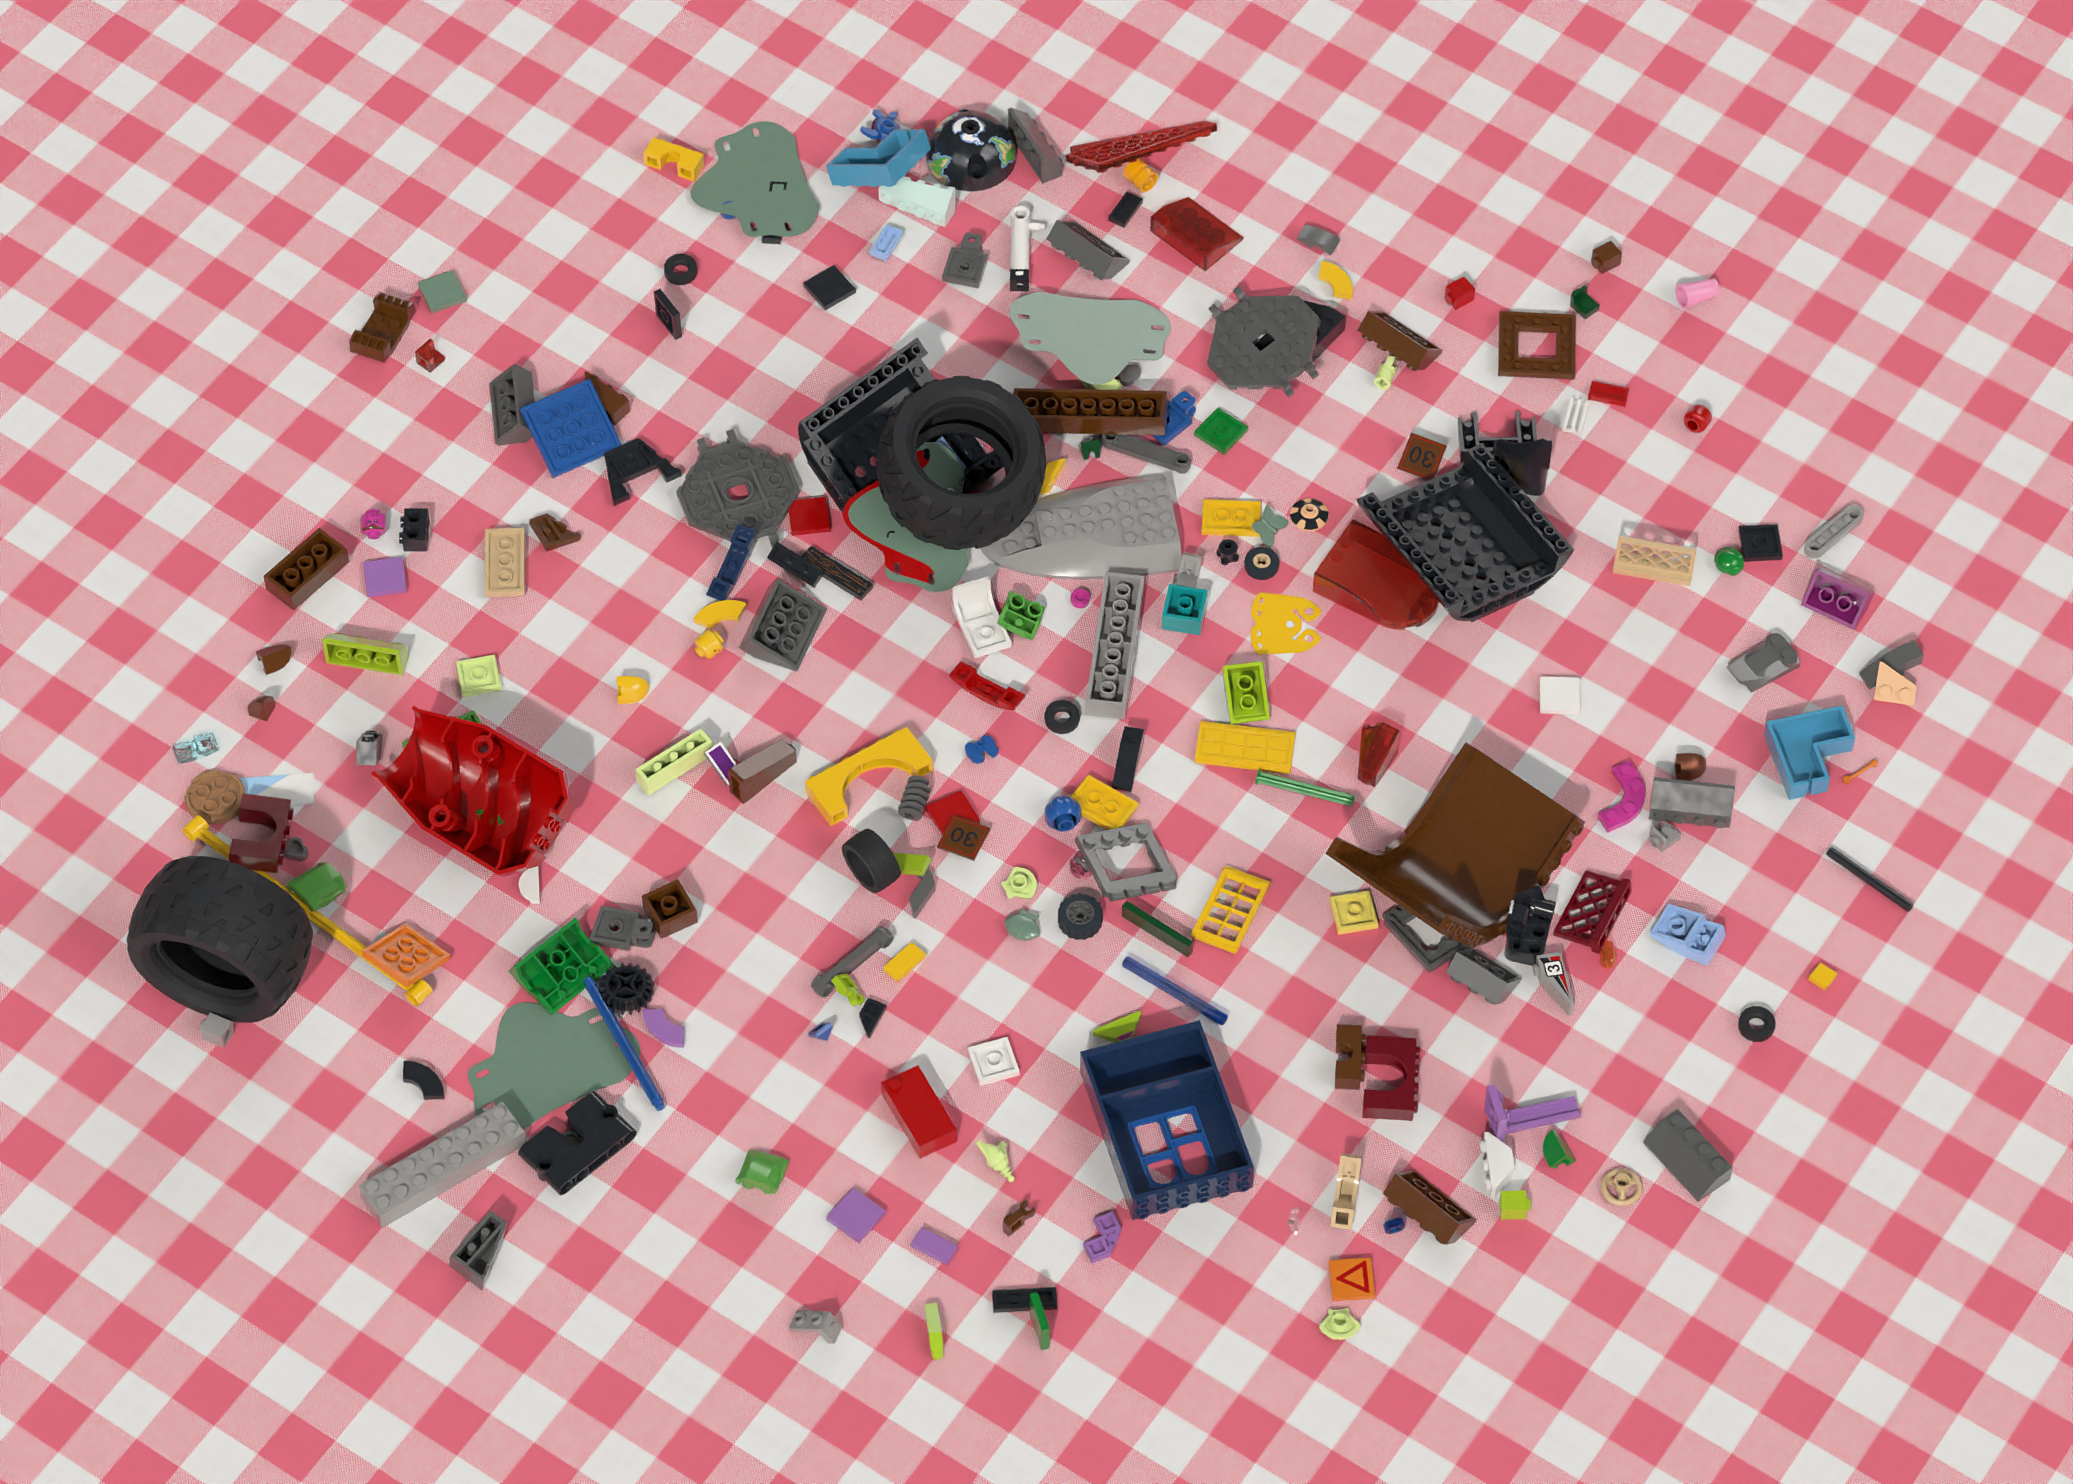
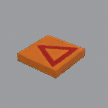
(1351, 1279)

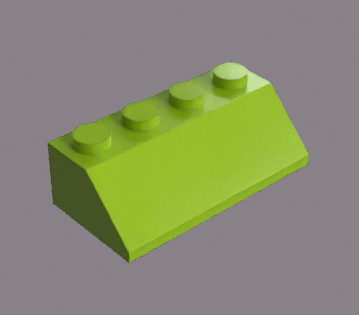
(365, 653)

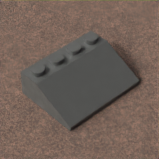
(782, 626)

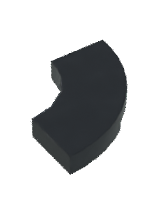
(424, 1079)

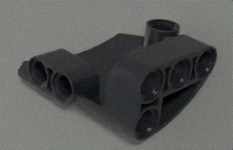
(1525, 462)
(1524, 924)

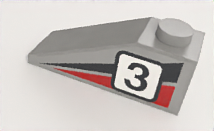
(1554, 980)

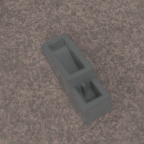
(1899, 659)

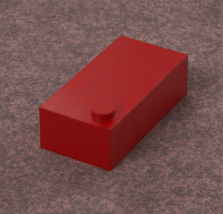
(919, 1111)

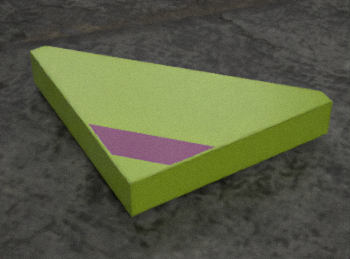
(1120, 1029)

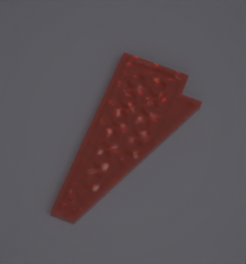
(1116, 151)

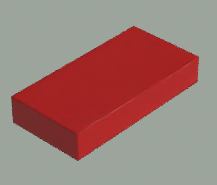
(1608, 393)

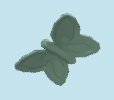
(1267, 526)

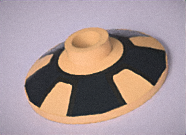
(1309, 520)

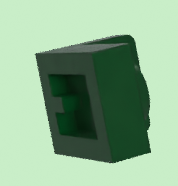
(1583, 303)

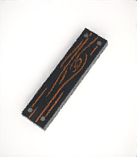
(839, 574)

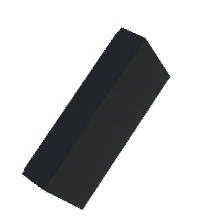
(1125, 209)

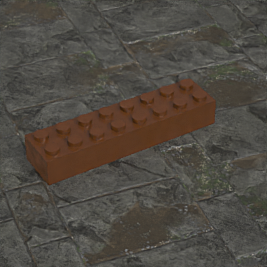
(1097, 410)

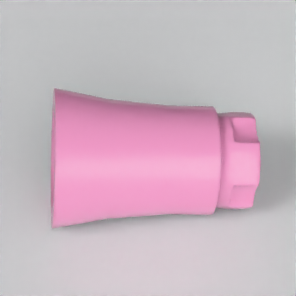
(1696, 292)

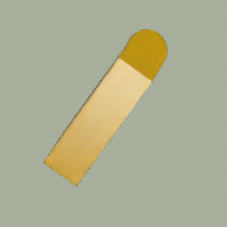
(1052, 473)

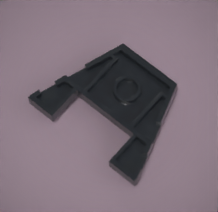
(631, 462)

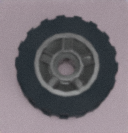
(1078, 906)

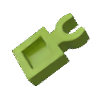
(847, 987)

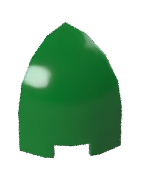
(1556, 1151)

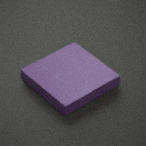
(384, 577)
(856, 1215)

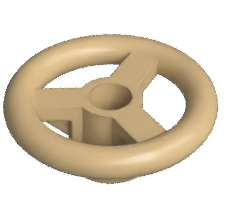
(1624, 1177)

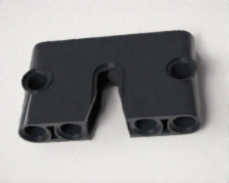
(574, 1162)

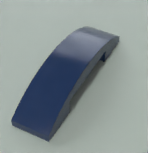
(733, 563)

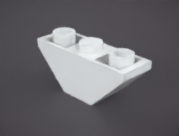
(1497, 1163)

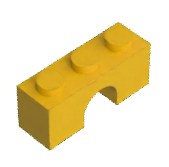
(662, 152)

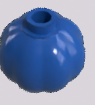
(1062, 813)

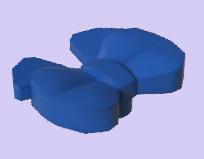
(986, 744)

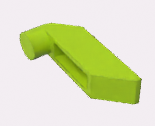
(934, 1330)

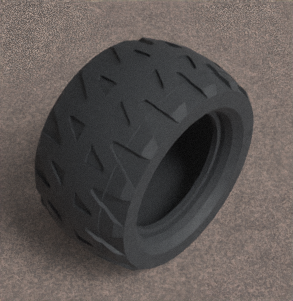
(973, 409)
(219, 939)

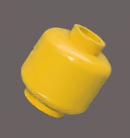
(708, 644)

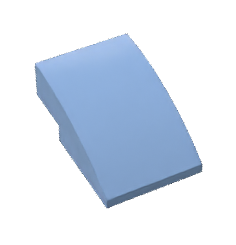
(1688, 933)

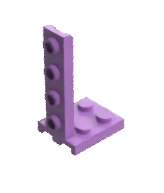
(1528, 1117)

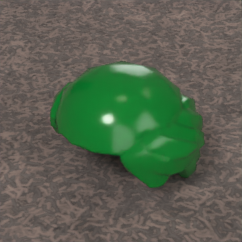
(1729, 561)

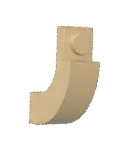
(1346, 1191)

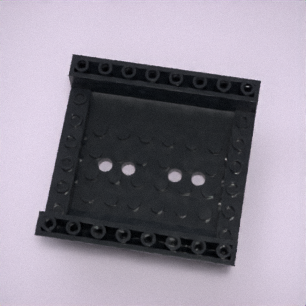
(850, 425)
(1488, 526)

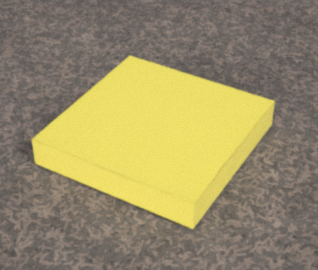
(1353, 912)

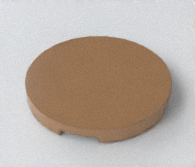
(214, 796)

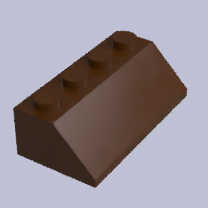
(1398, 340)
(1428, 1206)

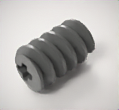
(914, 798)

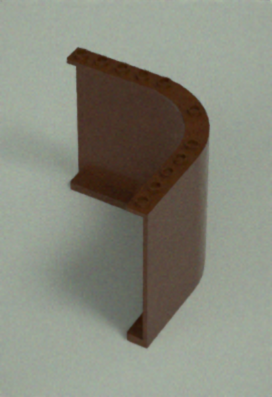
(1469, 850)

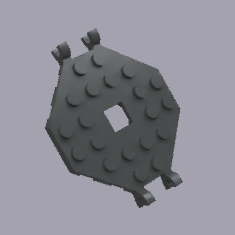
(1241, 363)
(766, 479)

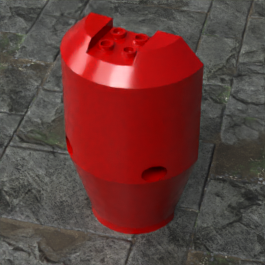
(463, 763)

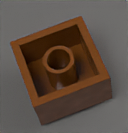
(669, 909)

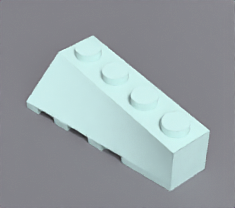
(921, 199)

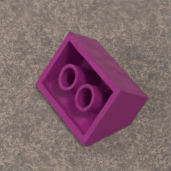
(1837, 598)

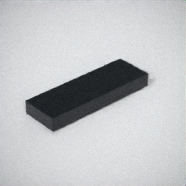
(795, 564)
(1019, 1299)

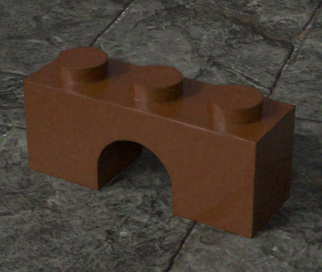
(1349, 1072)

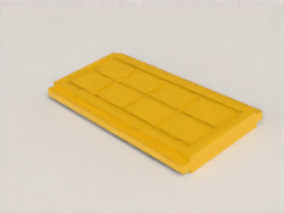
(1245, 747)

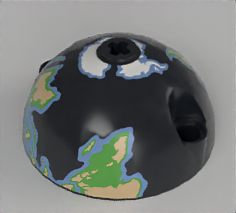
(967, 141)

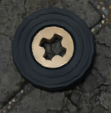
(1261, 571)

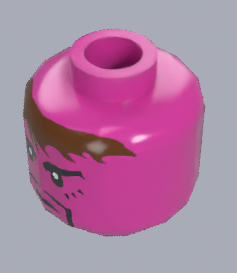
(373, 524)

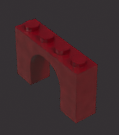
(264, 854)
(1395, 1103)

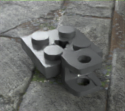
(969, 255)
(629, 932)

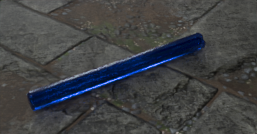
(1175, 990)

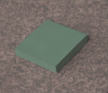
(442, 291)

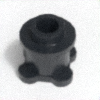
(1227, 551)

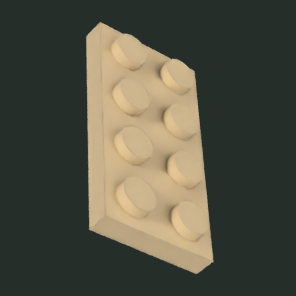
(504, 562)

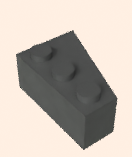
(479, 1249)

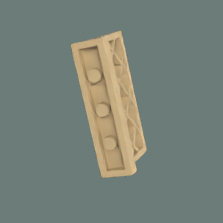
(1648, 567)

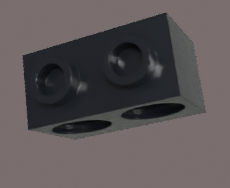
(415, 529)

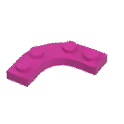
(1633, 798)

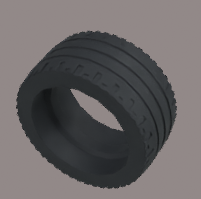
(871, 860)

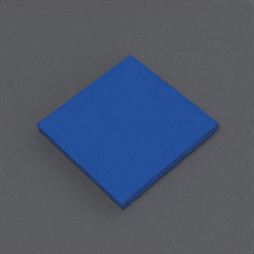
(570, 428)

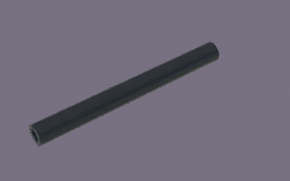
(1870, 879)

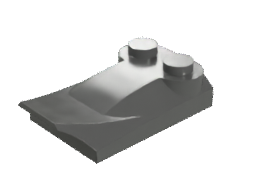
(1764, 663)

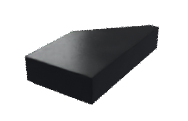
(871, 1015)

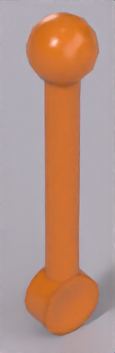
(1847, 779)

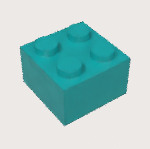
(1184, 609)

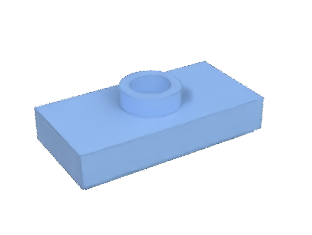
(886, 242)

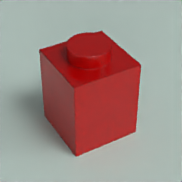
(1459, 293)

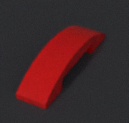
(984, 689)

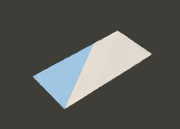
(296, 787)

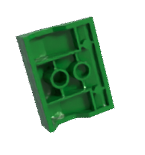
(559, 966)

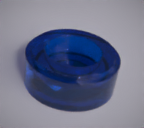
(1394, 1225)

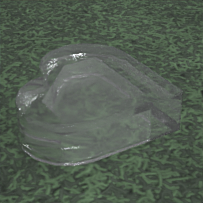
(1294, 1220)

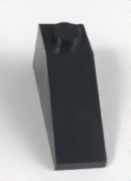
(1128, 758)

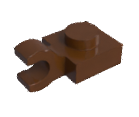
(1015, 1220)

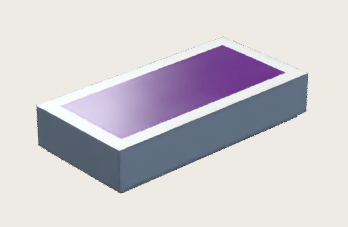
(720, 761)

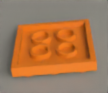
(406, 955)

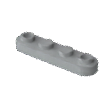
(1833, 531)

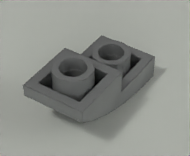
(1315, 236)

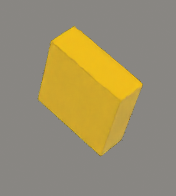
(1822, 976)

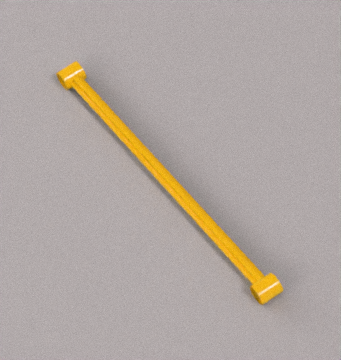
(198, 827)

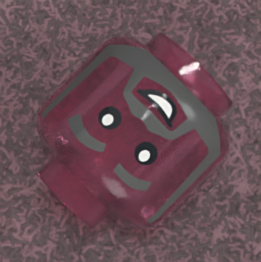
(1079, 867)

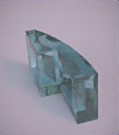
(199, 747)

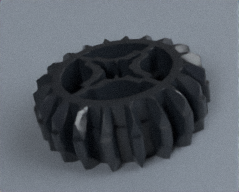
(626, 981)

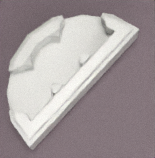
(529, 885)

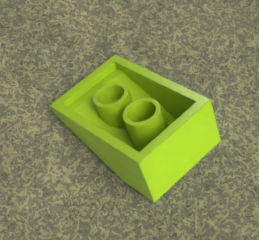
(1245, 692)

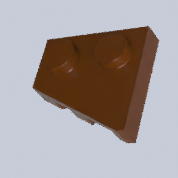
(552, 532)

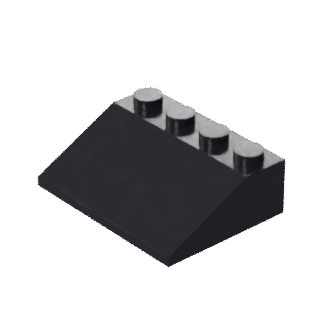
(1330, 328)

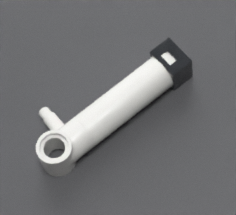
(1020, 247)

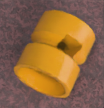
(1139, 174)

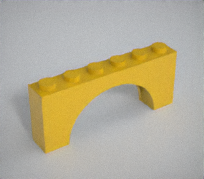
(896, 751)

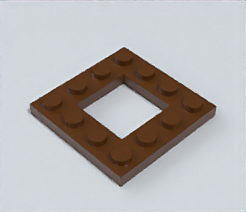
(1513, 366)

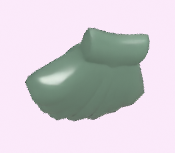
(1023, 925)

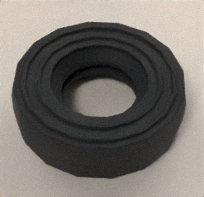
(680, 279)
(1062, 706)
(1756, 1035)

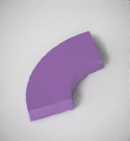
(663, 1029)

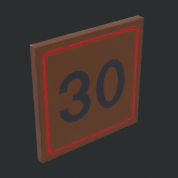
(1422, 456)
(963, 837)

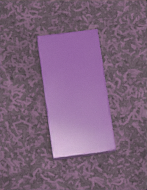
(934, 1246)

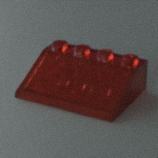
(1194, 232)

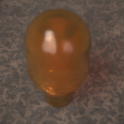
(1608, 956)

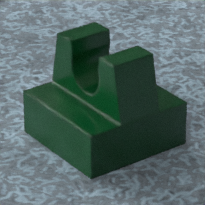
(1089, 446)

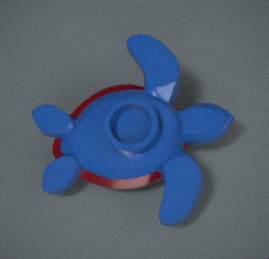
(881, 126)

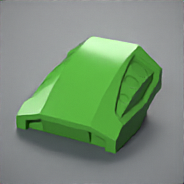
(1021, 615)
(318, 886)
(762, 1171)

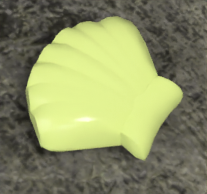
(1020, 884)
(1339, 1325)

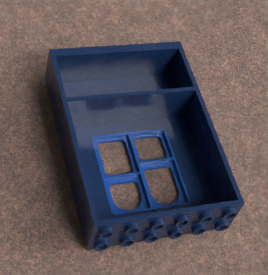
(1149, 1083)

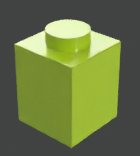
(1514, 1204)

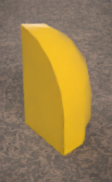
(631, 689)

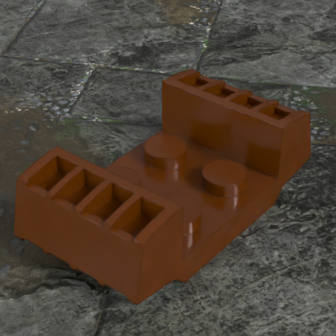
(383, 328)

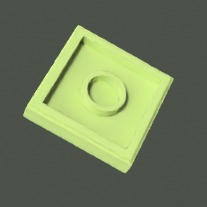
(478, 676)

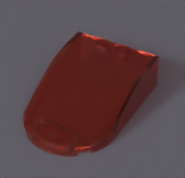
(1373, 580)

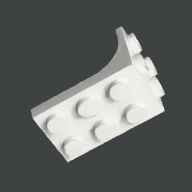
(978, 617)

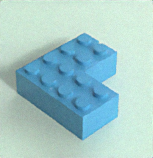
(879, 164)
(1801, 742)

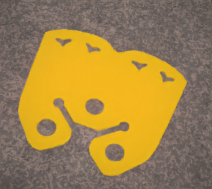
(1271, 623)

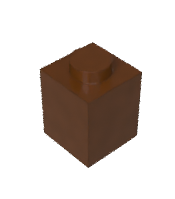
(1606, 257)

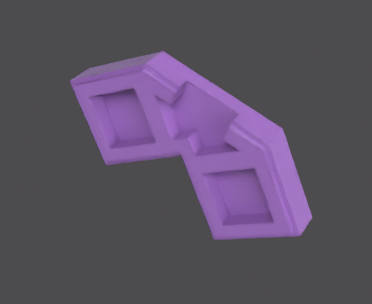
(1103, 1246)

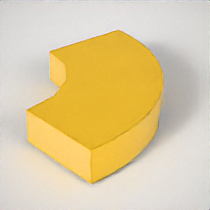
(1337, 280)
(719, 612)

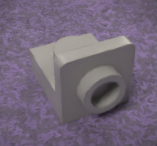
(1663, 836)

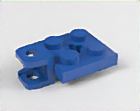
(1179, 417)

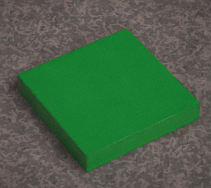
(1221, 431)
(1039, 1321)

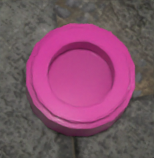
(1080, 598)

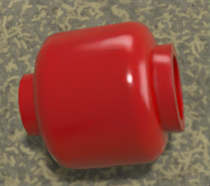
(1697, 418)

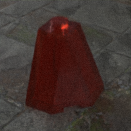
(1377, 751)

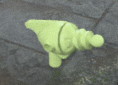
(997, 1158)

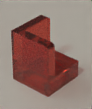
(428, 357)

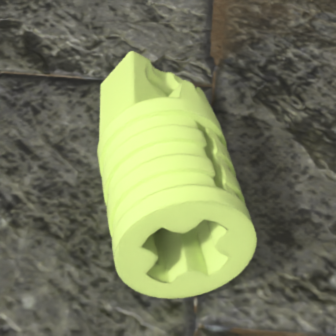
(1385, 373)

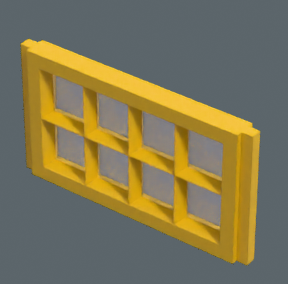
(1230, 909)

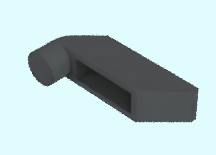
(922, 893)

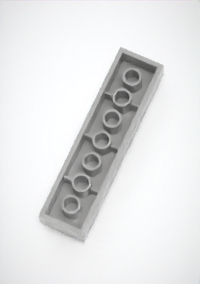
(1115, 645)
(442, 1164)

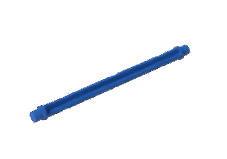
(624, 1044)

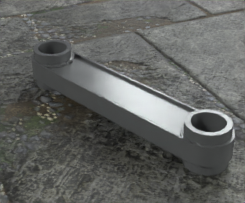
(1147, 452)
(879, 939)

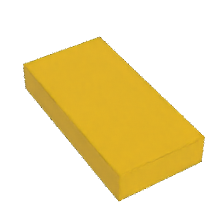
(904, 962)

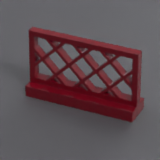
(1609, 912)

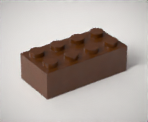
(306, 569)

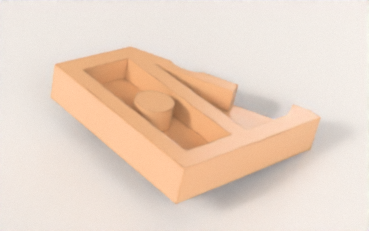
(1893, 687)

